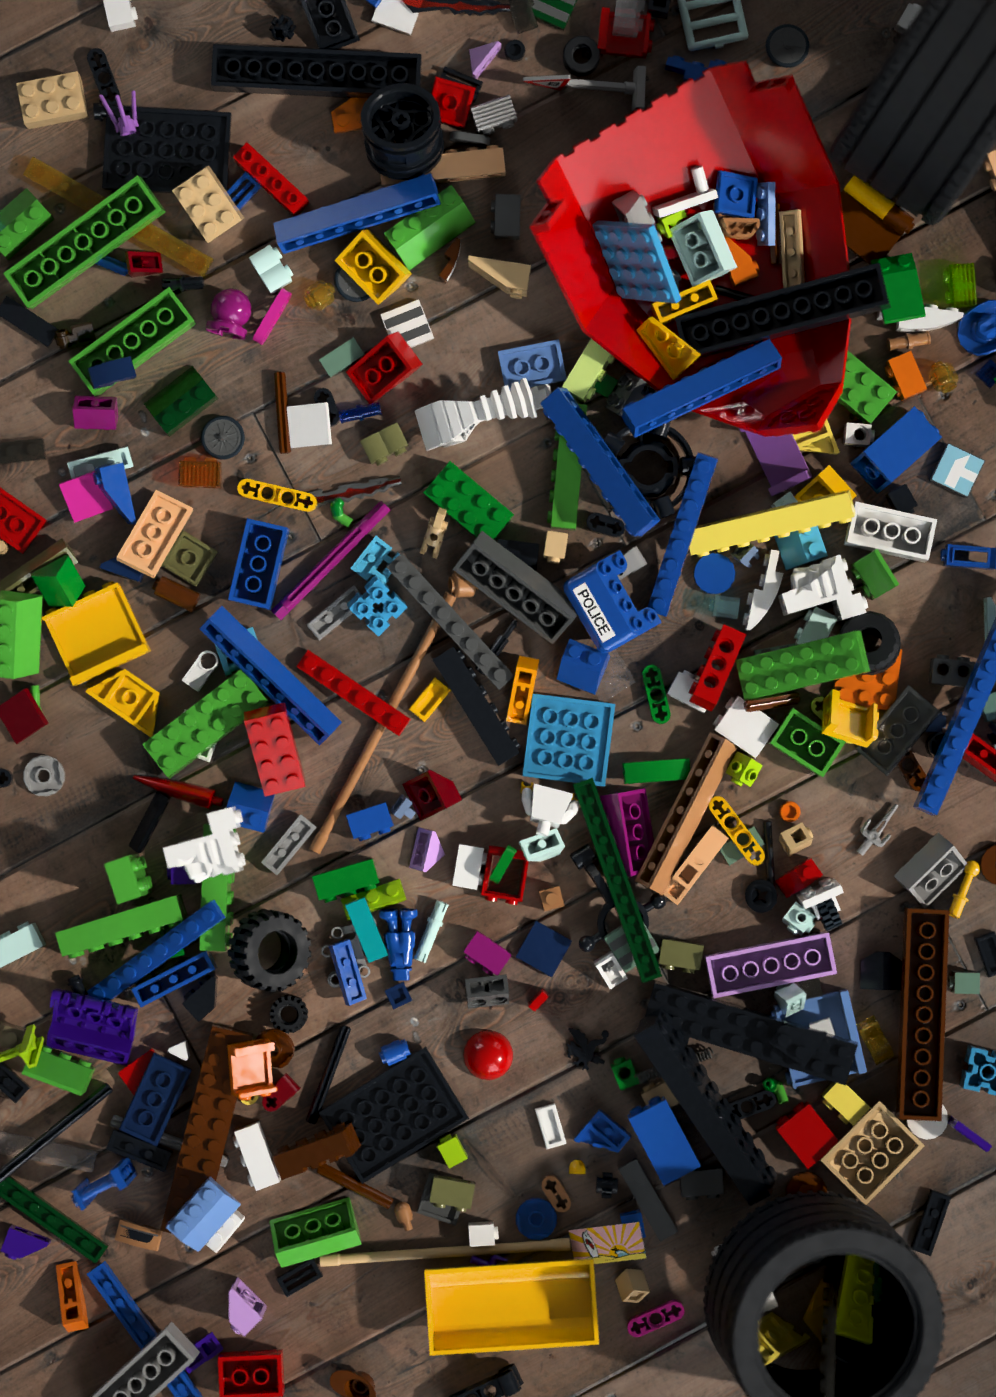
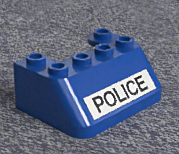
(606, 606)

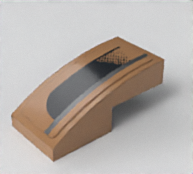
(138, 1235)

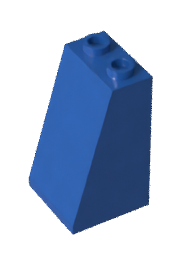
(896, 450)
(663, 1140)

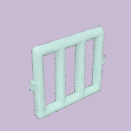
(718, 42)

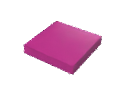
(84, 497)

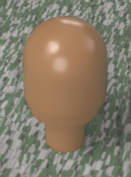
(404, 1215)

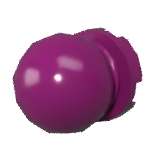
(229, 312)

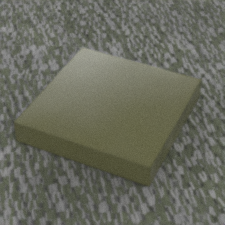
(189, 558)

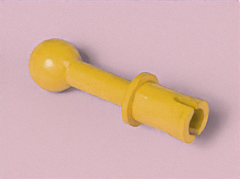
(971, 870)

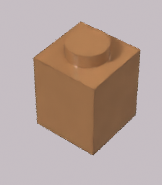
(551, 898)

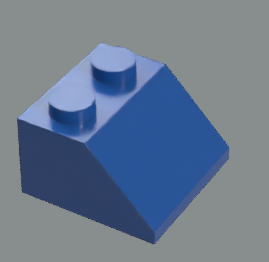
(582, 666)
(252, 804)

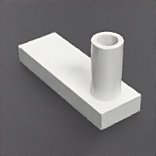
(701, 195)

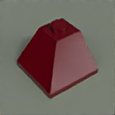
(431, 793)

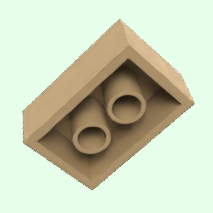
(52, 100)
(208, 204)

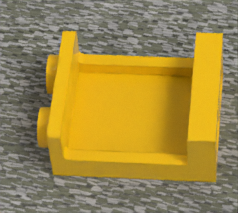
(849, 721)

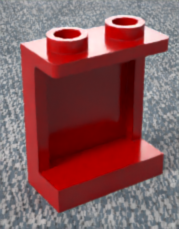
(622, 45)
(806, 1134)

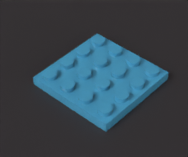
(636, 261)
(568, 739)

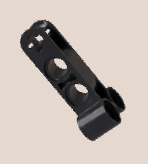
(506, 1382)

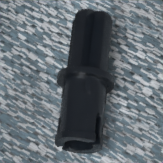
(183, 283)

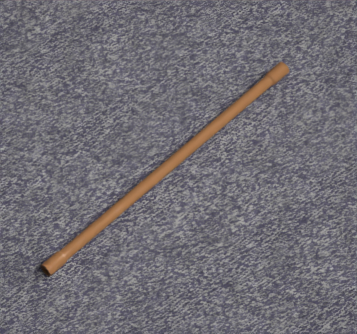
(322, 836)

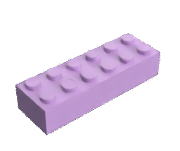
(770, 964)

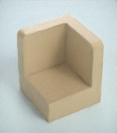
(632, 1285)

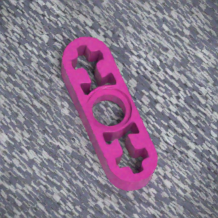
(272, 316)
(643, 1330)

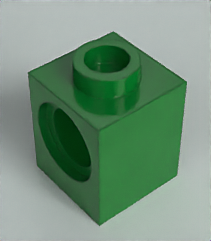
(624, 1082)

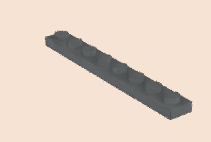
(450, 621)

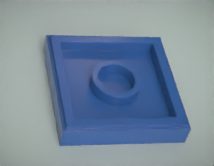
(735, 194)

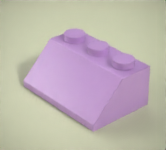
(244, 1307)

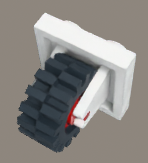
(823, 902)

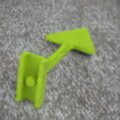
(28, 1050)

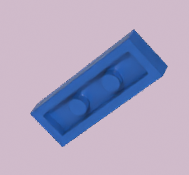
(347, 972)

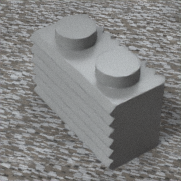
(494, 115)

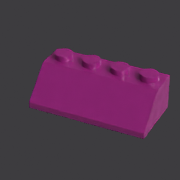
(630, 826)

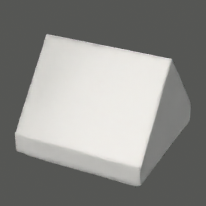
(180, 1050)

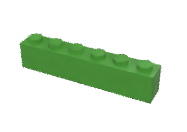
(567, 485)

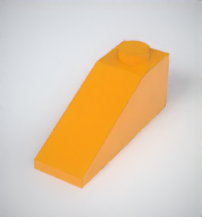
(522, 690)

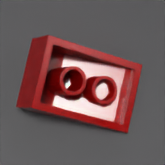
(384, 367)

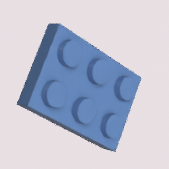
(537, 363)

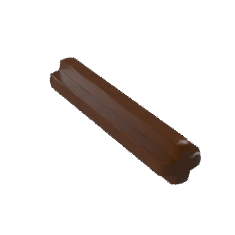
(775, 251)
(771, 702)

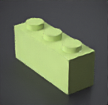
(588, 371)

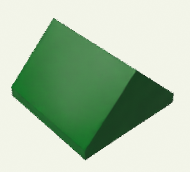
(59, 582)

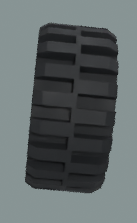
(292, 956)

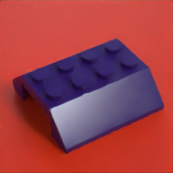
(92, 1026)

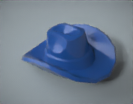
(978, 329)

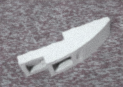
(934, 319)
(761, 600)

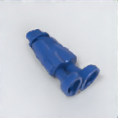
(399, 944)

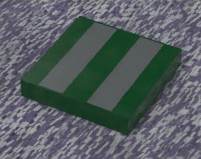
(554, 11)

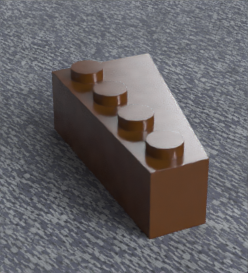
(315, 1151)

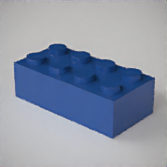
(258, 564)

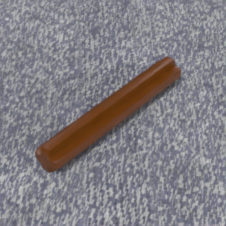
(281, 409)
(355, 1185)

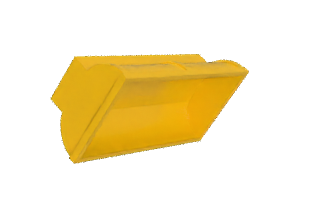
(511, 1306)

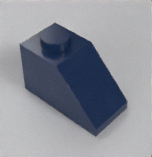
(121, 569)

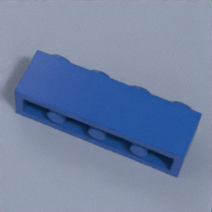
(174, 978)

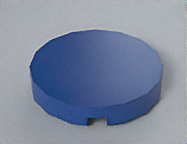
(714, 573)
(536, 1218)

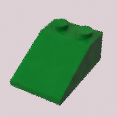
(902, 288)

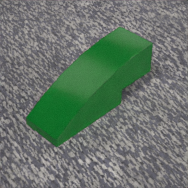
(656, 771)

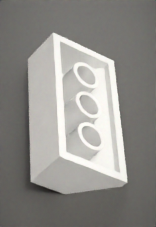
(891, 532)

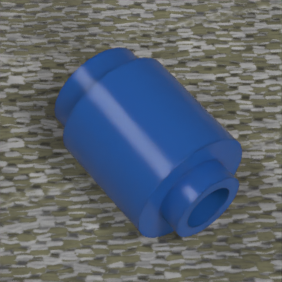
(394, 1052)

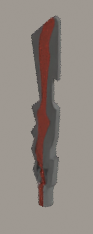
(350, 491)

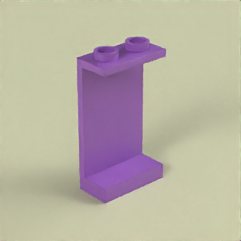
(779, 460)

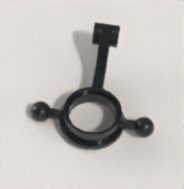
(583, 859)

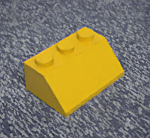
(372, 266)

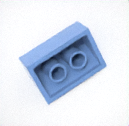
(203, 1214)

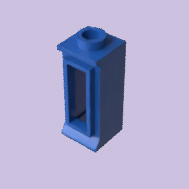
(948, 553)

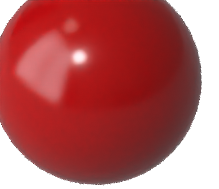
(488, 1055)

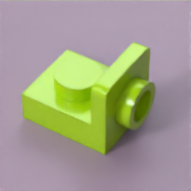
(672, 220)

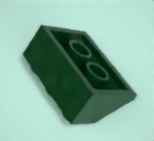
(180, 401)

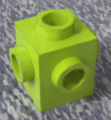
(743, 769)

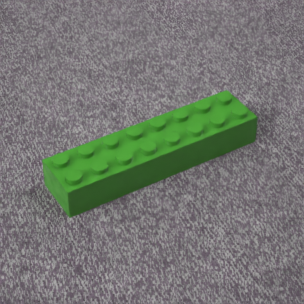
(84, 242)

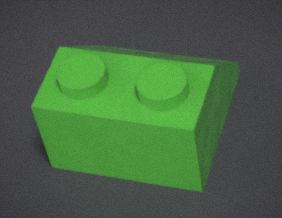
(874, 575)

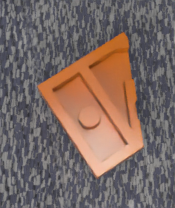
(348, 115)

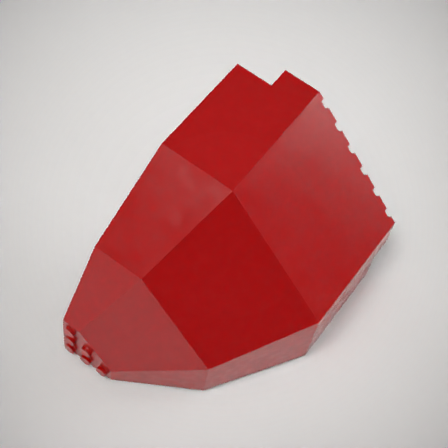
(725, 126)

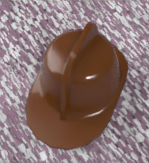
(352, 1384)

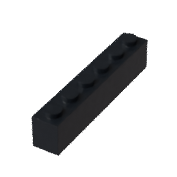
(473, 701)

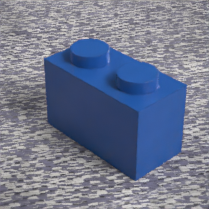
(369, 821)

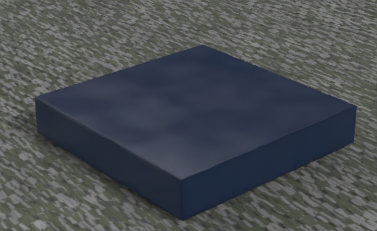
(543, 948)

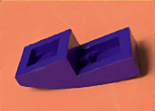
(208, 1348)

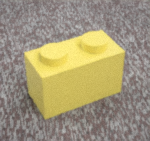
(845, 1102)

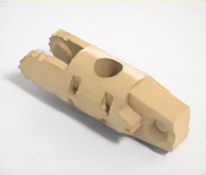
(435, 533)

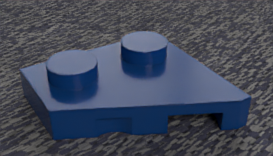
(603, 1133)

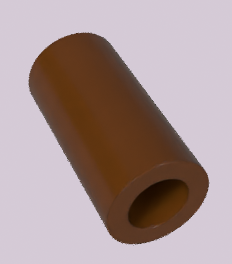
(176, 593)

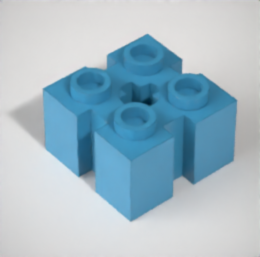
(377, 593)
(973, 1077)

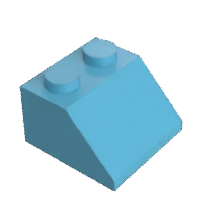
(801, 548)

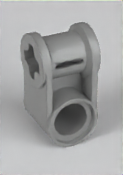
(634, 562)

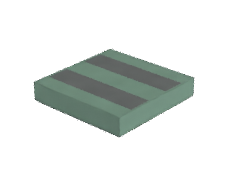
(620, 948)

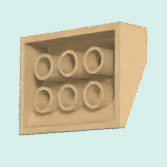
(872, 1152)

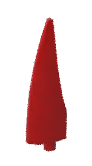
(183, 791)

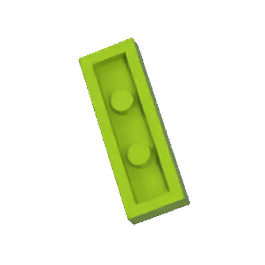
(380, 897)

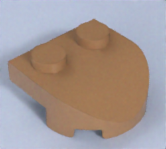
(737, 227)

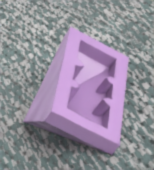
(482, 56)
(426, 850)

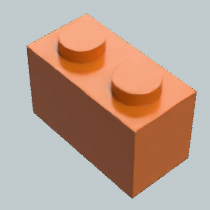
(905, 376)

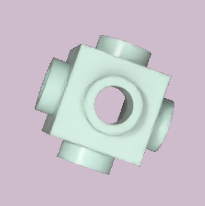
(794, 925)

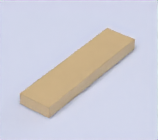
(792, 247)

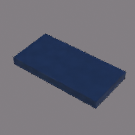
(155, 1099)

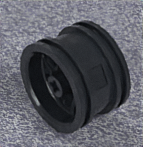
(402, 131)

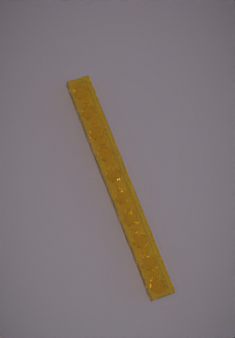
(87, 199)

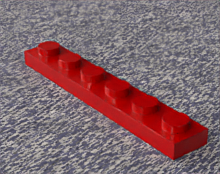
(353, 692)

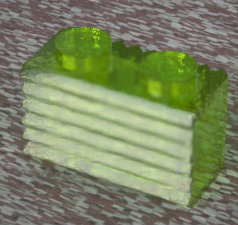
(961, 285)

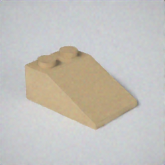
(507, 276)

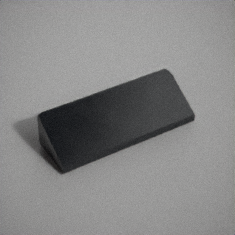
(149, 822)

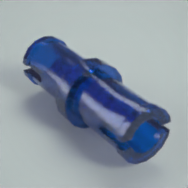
(360, 412)

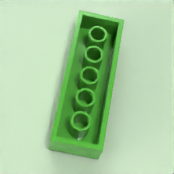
(137, 336)
(802, 665)
(204, 723)
(218, 889)
(121, 925)

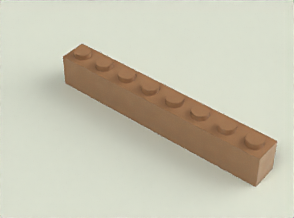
(686, 813)

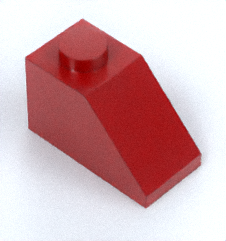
(798, 877)

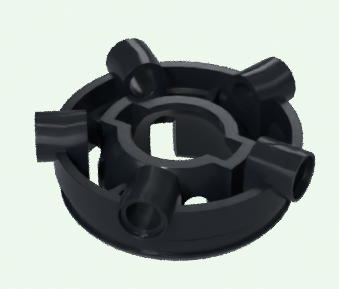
(663, 506)

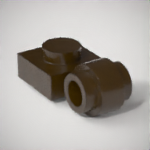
(82, 334)

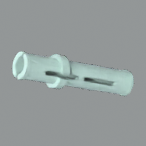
(431, 930)

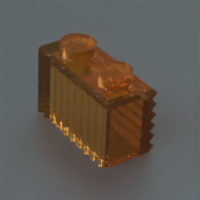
(200, 473)

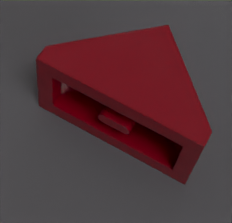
(143, 263)

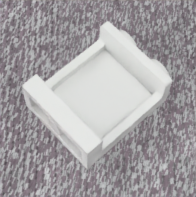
(745, 729)

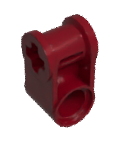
(285, 1090)

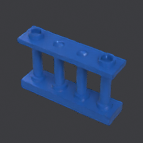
(119, 1176)

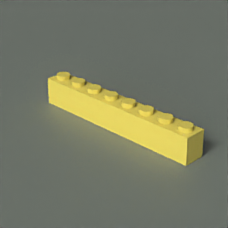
(772, 522)

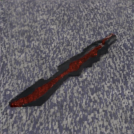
(458, 6)

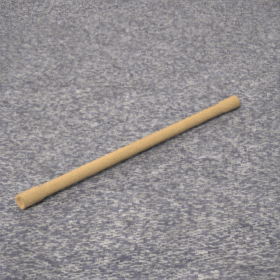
(337, 1259)

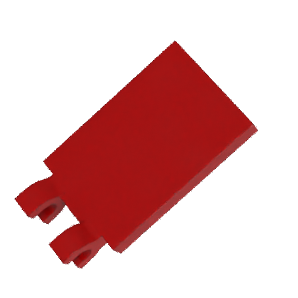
(18, 522)

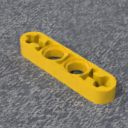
(276, 498)
(733, 832)

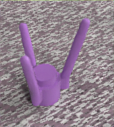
(126, 125)

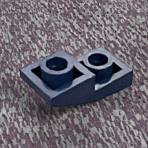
(111, 372)

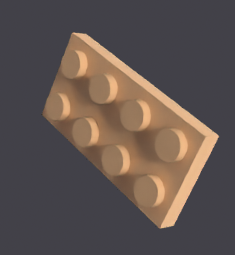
(154, 534)

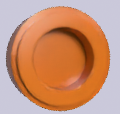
(789, 811)

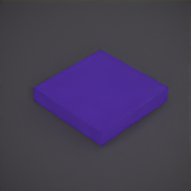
(969, 1134)

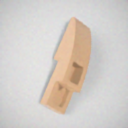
(695, 864)

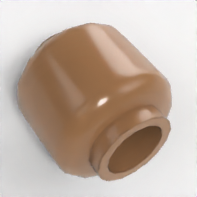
(460, 586)

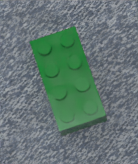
(468, 502)

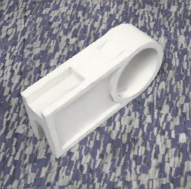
(197, 674)

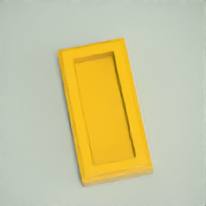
(429, 699)

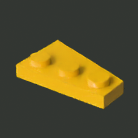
(667, 347)

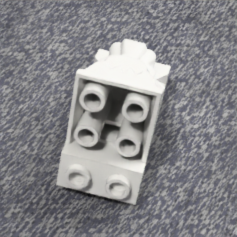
(822, 585)
(212, 853)

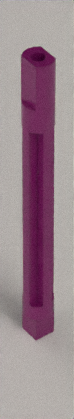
(361, 529)

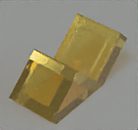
(875, 1040)

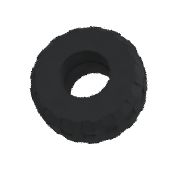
(885, 629)

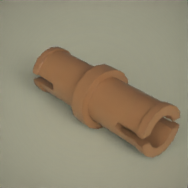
(908, 341)

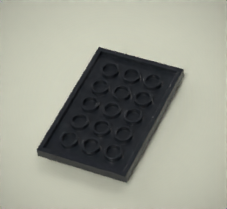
(166, 148)
(397, 1113)

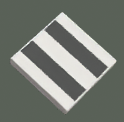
(409, 322)

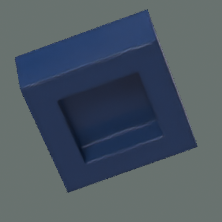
(398, 995)

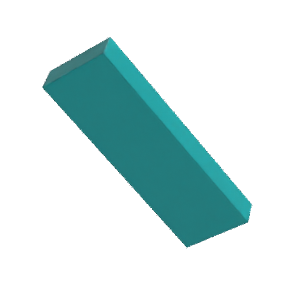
(366, 929)

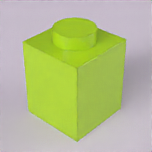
(452, 1150)

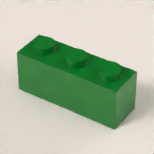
(346, 880)

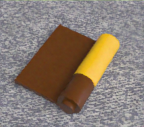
(871, 220)

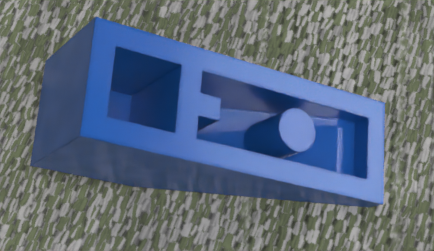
(114, 485)

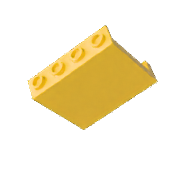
(96, 633)

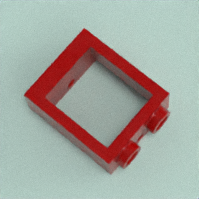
(493, 895)

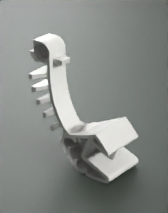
(453, 421)

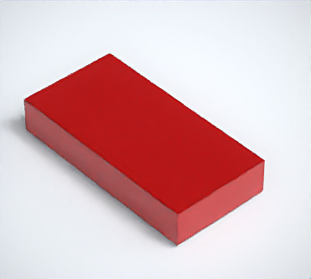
(538, 1000)

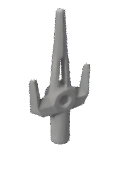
(872, 836)

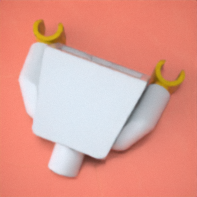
(548, 806)

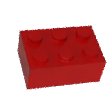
(251, 1373)

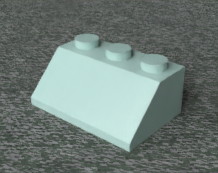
(702, 248)

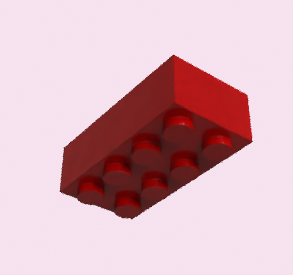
(274, 749)

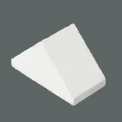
(610, 969)

